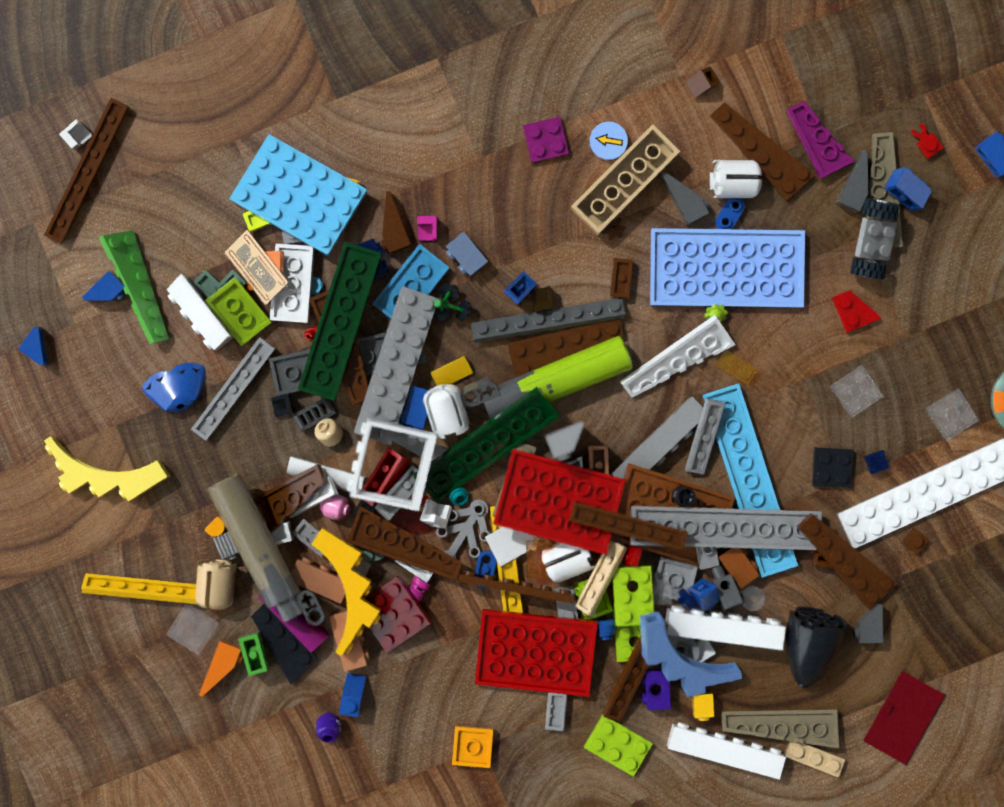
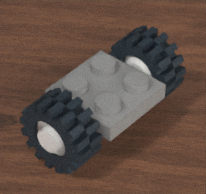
(875, 239)

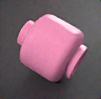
(335, 507)

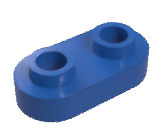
(729, 213)
(485, 568)

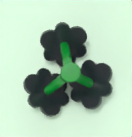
(450, 293)

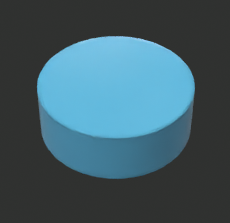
(317, 286)

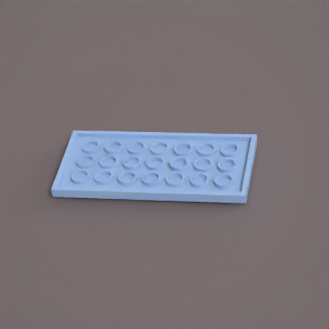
(727, 267)

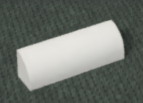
(339, 477)

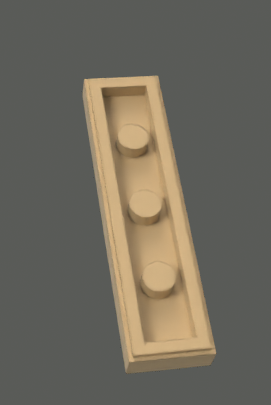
(601, 578)

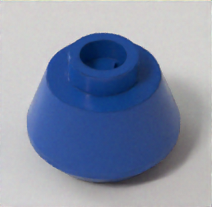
(605, 629)

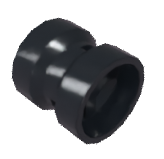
(687, 497)

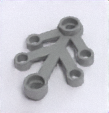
(466, 528)

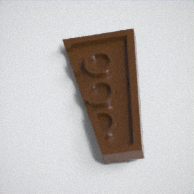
(290, 495)

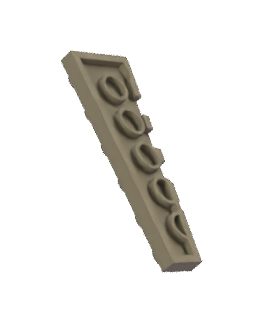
(881, 168)
(799, 726)

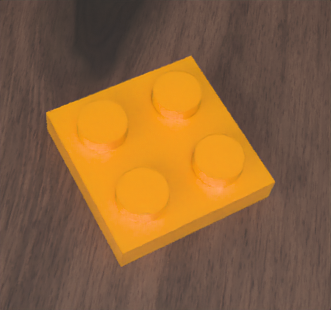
(472, 746)

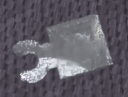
(661, 593)

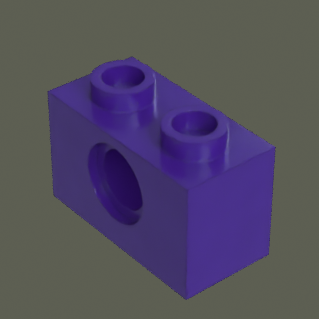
(661, 699)

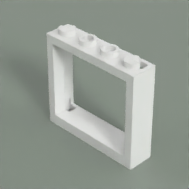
(414, 503)

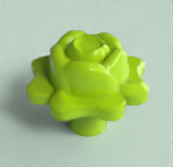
(716, 310)

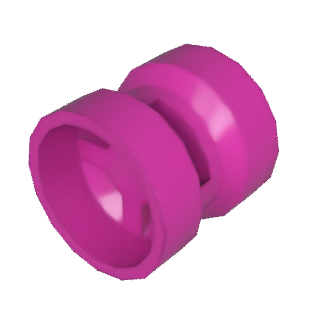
(418, 592)

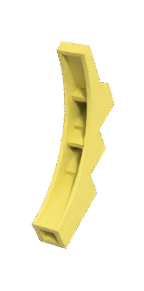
(101, 481)

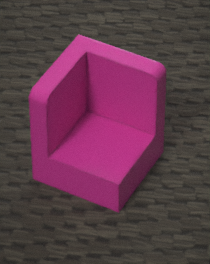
(427, 228)

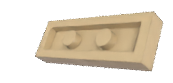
(815, 758)

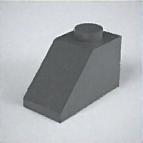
(870, 626)

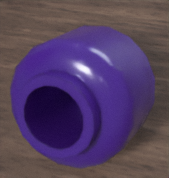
(328, 727)

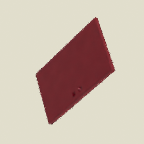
(905, 718)

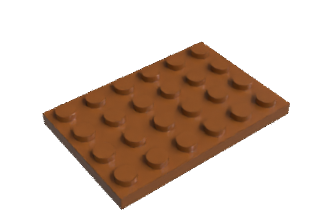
(655, 489)

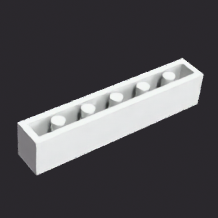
(726, 751)

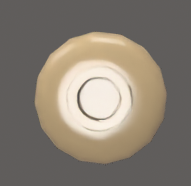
(328, 432)

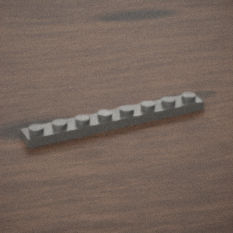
(548, 320)

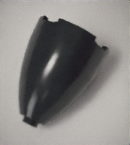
(812, 643)

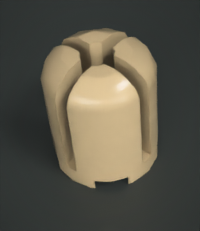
(215, 584)

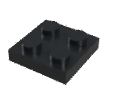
(832, 467)

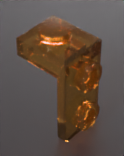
(534, 550)

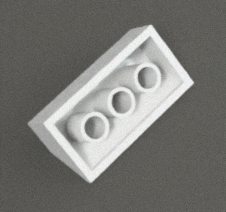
(196, 309)

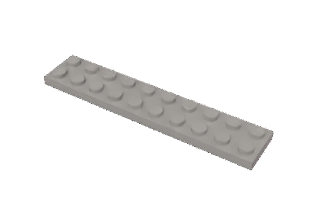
(730, 526)

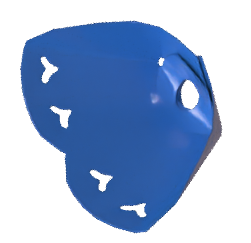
(176, 387)

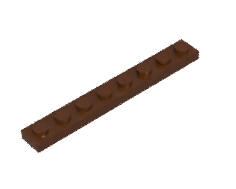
(86, 171)

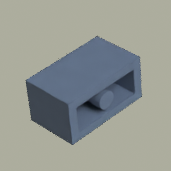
(466, 254)

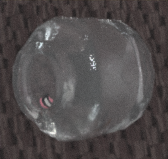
(752, 598)

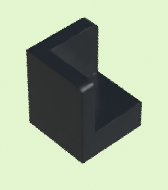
(282, 405)

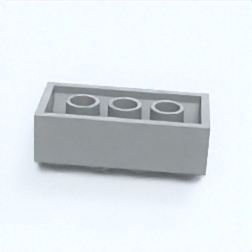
(564, 441)

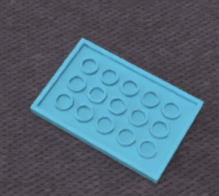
(298, 195)

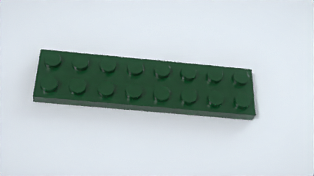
(339, 321)
(489, 443)

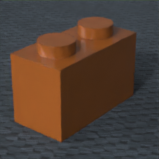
(739, 566)

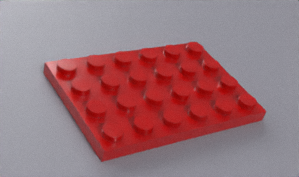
(541, 495)
(535, 652)

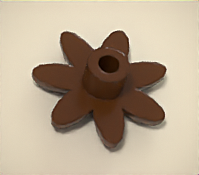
(616, 230)

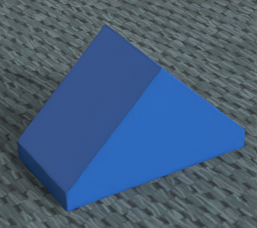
(520, 288)
(34, 346)

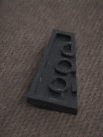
(286, 648)

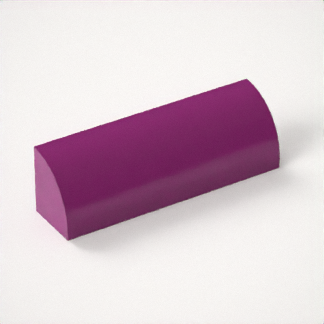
(309, 635)

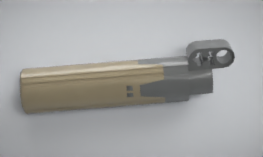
(260, 550)

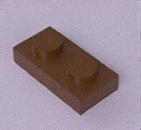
(621, 278)

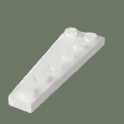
(691, 349)

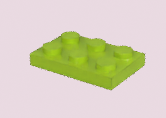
(238, 311)
(618, 745)

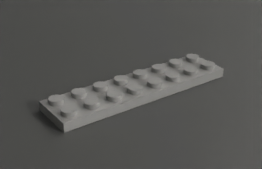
(397, 362)

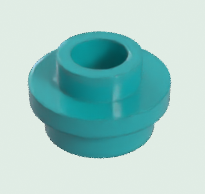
(459, 496)

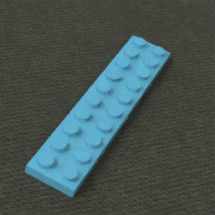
(748, 471)

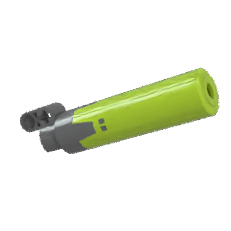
(554, 379)

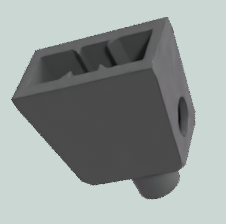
(730, 597)

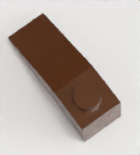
(393, 229)

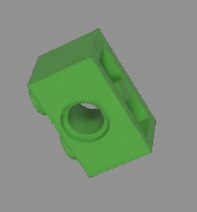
(254, 653)

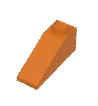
(224, 660)

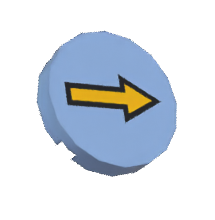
(608, 140)

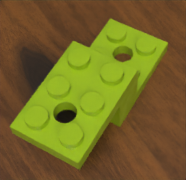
(630, 605)

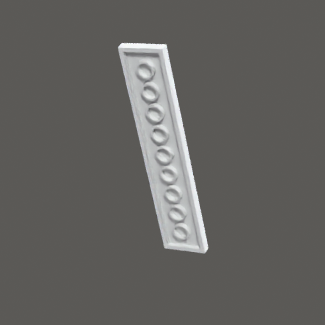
(924, 495)

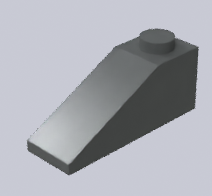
(856, 186)
(687, 201)

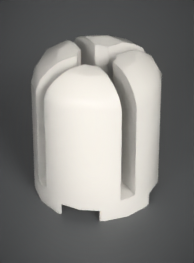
(729, 179)
(446, 410)
(567, 568)

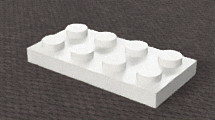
(293, 301)

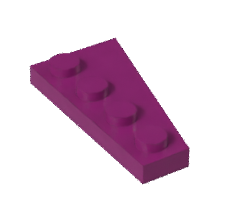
(820, 146)

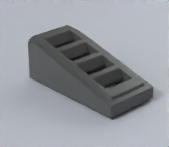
(298, 420)

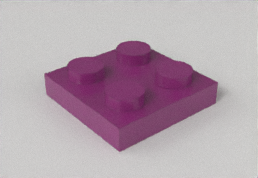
(545, 139)

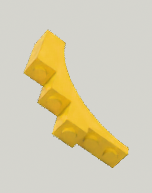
(359, 610)

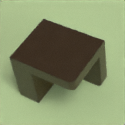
(542, 299)

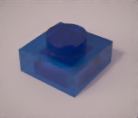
(876, 462)
(685, 599)

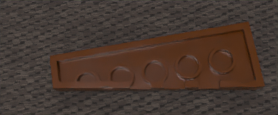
(776, 164)
(548, 348)
(354, 376)
(388, 539)
(855, 570)

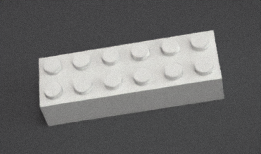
(723, 628)

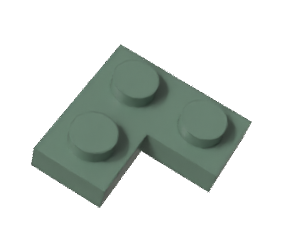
(208, 284)

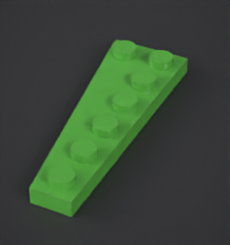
(130, 267)

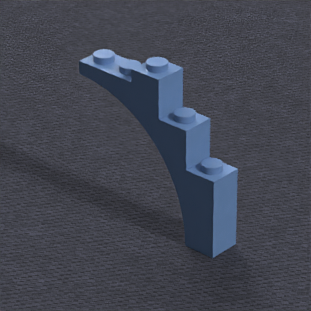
(675, 665)

